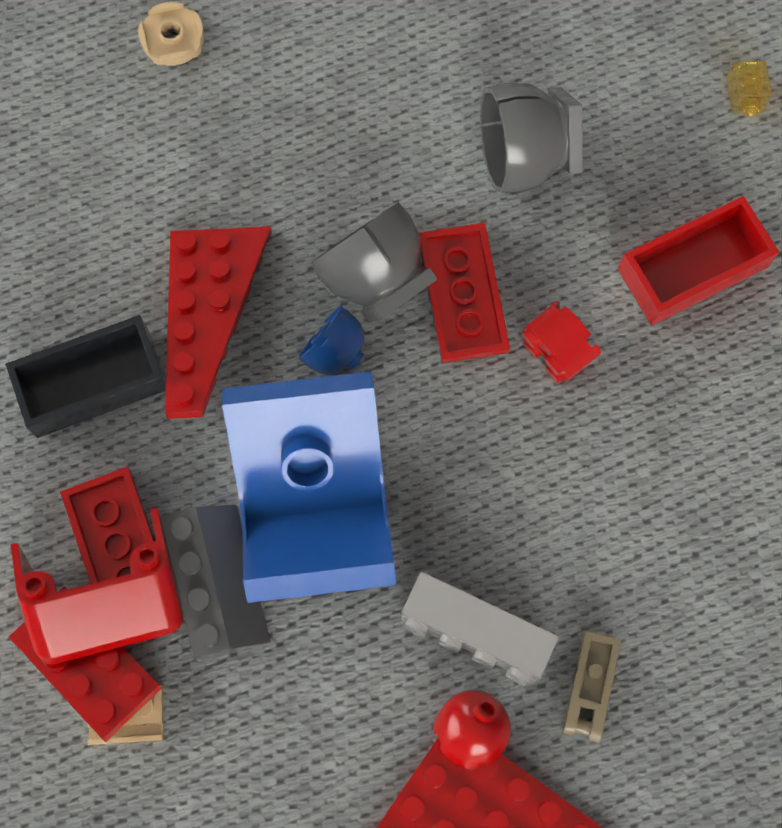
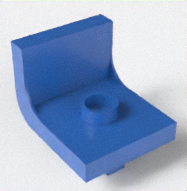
(309, 486)

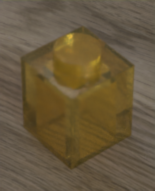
(748, 87)

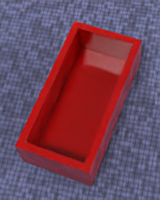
(697, 260)

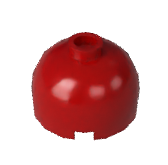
(473, 729)

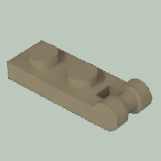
(592, 685)

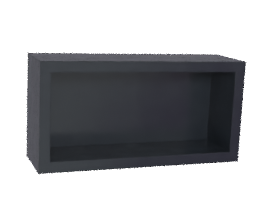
(86, 376)

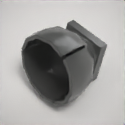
(534, 136)
(376, 264)

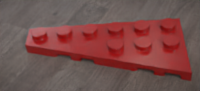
(206, 299)

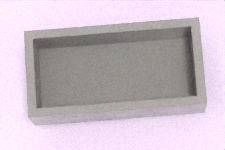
(479, 629)

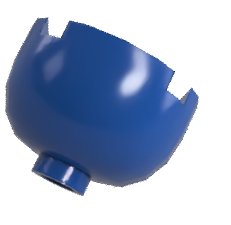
(335, 344)

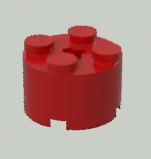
(560, 341)

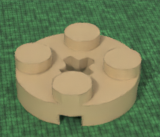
(175, 50)

